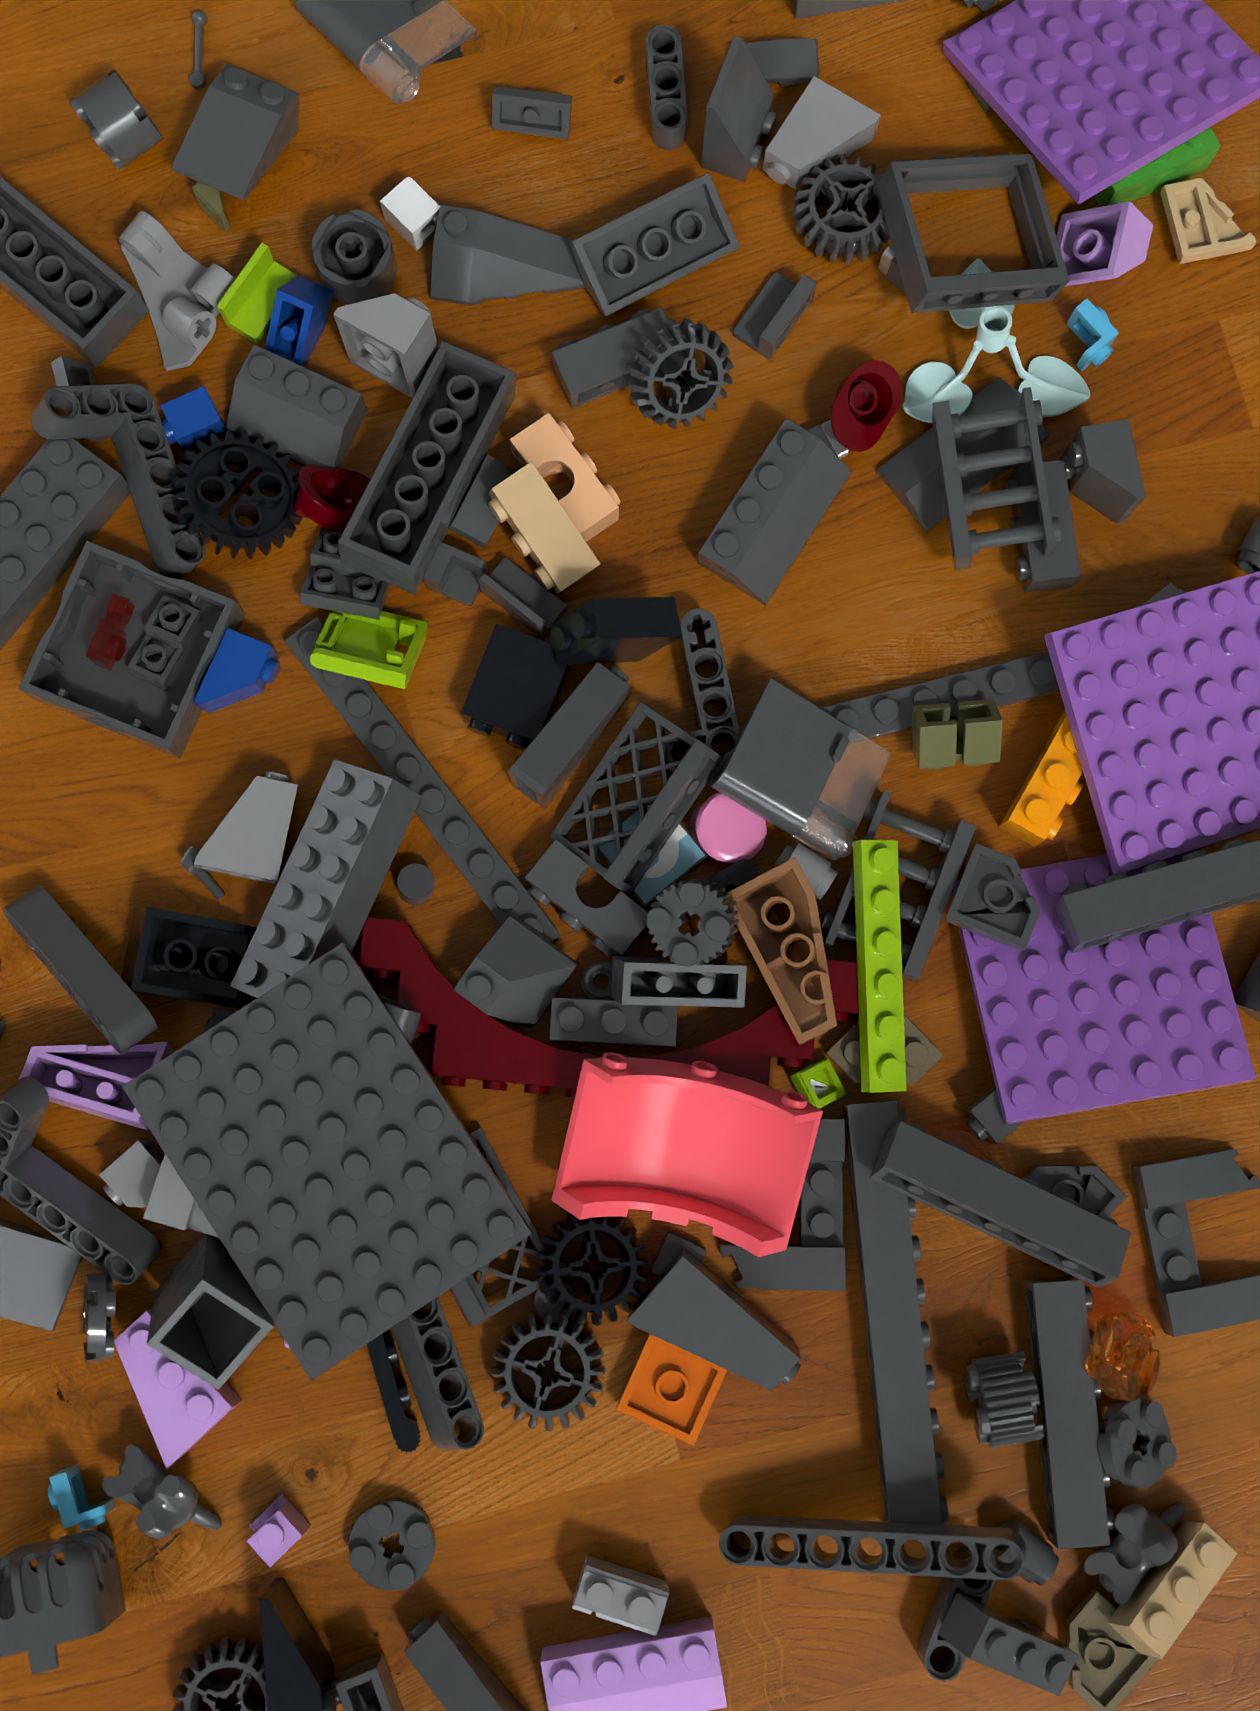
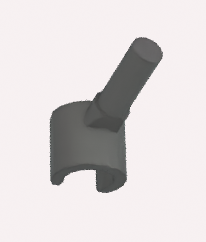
(188, 863)

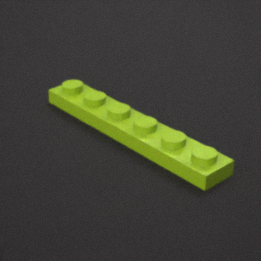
(879, 966)

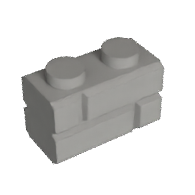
(621, 1595)

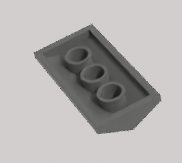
(654, 245)
(915, 470)

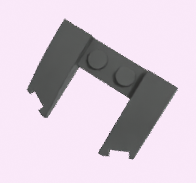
(1161, 1194)
(820, 1256)

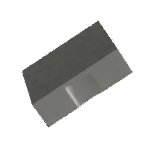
(114, 698)

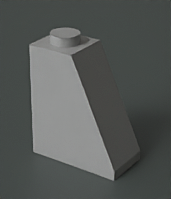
(818, 128)
(253, 833)

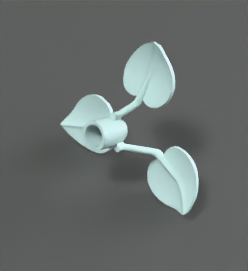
(1050, 378)

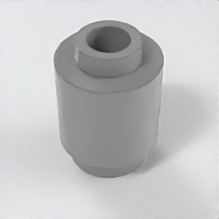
(814, 867)

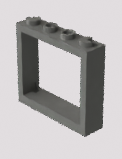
(967, 291)

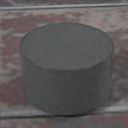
(415, 884)

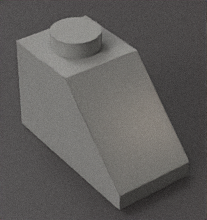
(133, 1175)

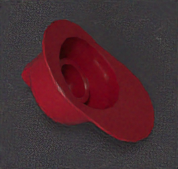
(865, 405)
(329, 494)

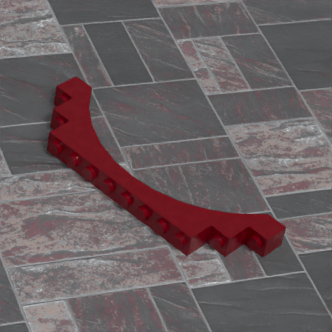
(483, 1049)

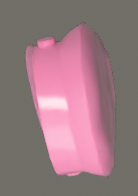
(727, 829)

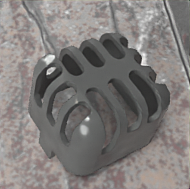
(57, 1599)

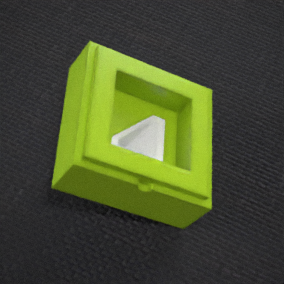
(819, 1083)

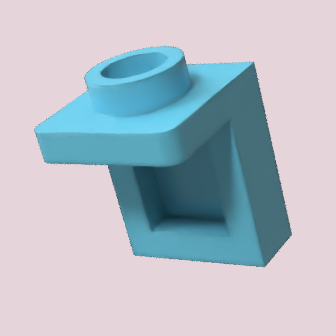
(1095, 331)
(70, 1498)

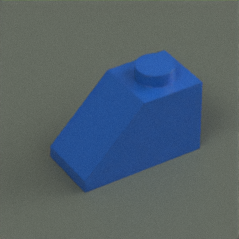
(298, 319)
(237, 671)

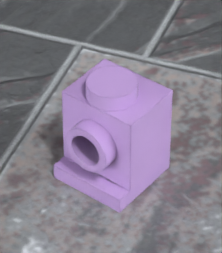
(277, 1530)

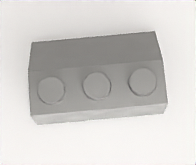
(389, 339)

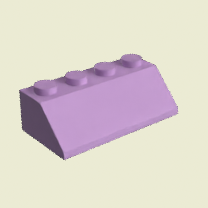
(637, 1671)

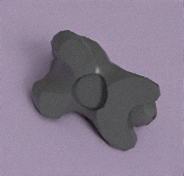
(161, 1496)
(1140, 1544)

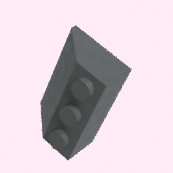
(295, 409)

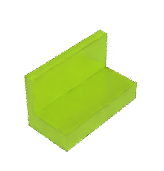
(251, 297)

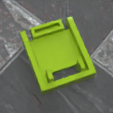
(368, 647)

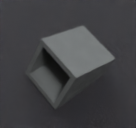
(207, 1314)

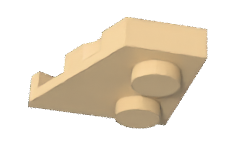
(1201, 223)

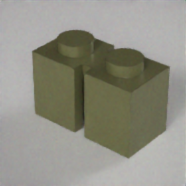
(970, 738)

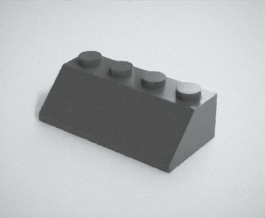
(774, 512)

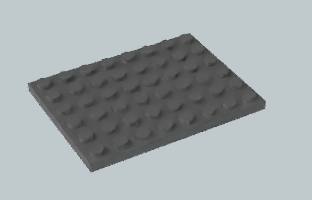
(327, 1160)

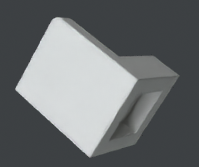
(411, 212)

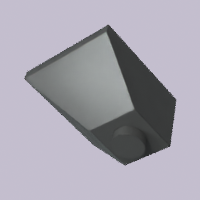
(516, 974)

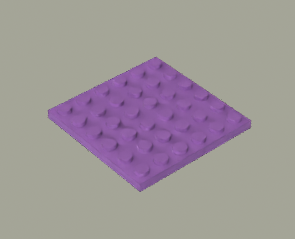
(1105, 80)
(1167, 719)
(1106, 1020)

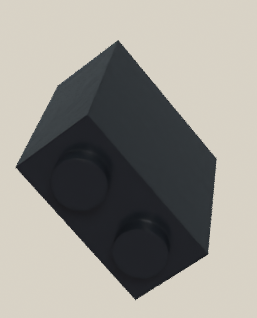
(615, 630)
(514, 688)

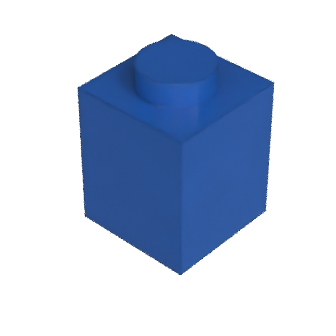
(192, 419)

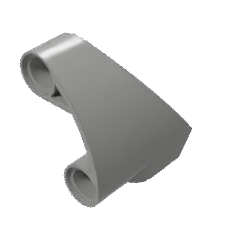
(176, 290)

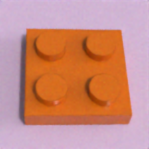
(671, 1389)

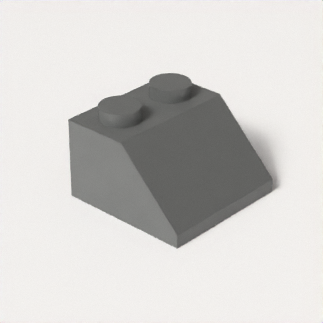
(1105, 469)

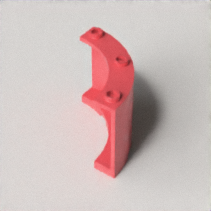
(687, 1149)

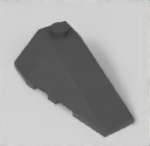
(495, 258)

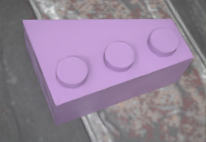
(94, 1076)
(173, 1400)

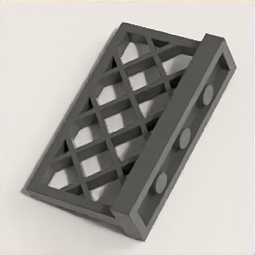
(666, 808)
(468, 1292)

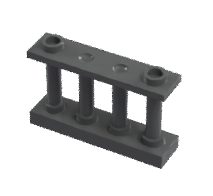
(963, 503)
(936, 879)

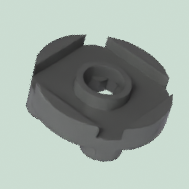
(98, 1304)
(1154, 1446)
(369, 1555)

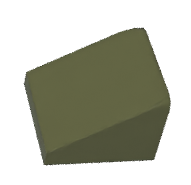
(213, 204)

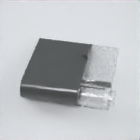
(390, 37)
(802, 771)

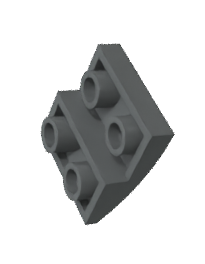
(338, 586)

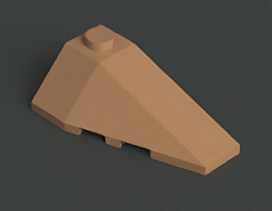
(786, 940)

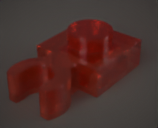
(109, 638)

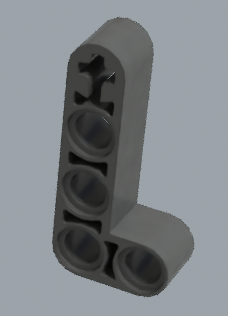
(706, 689)

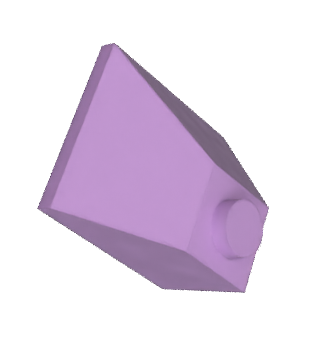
(1103, 242)

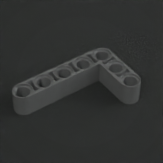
(145, 455)
(60, 1199)

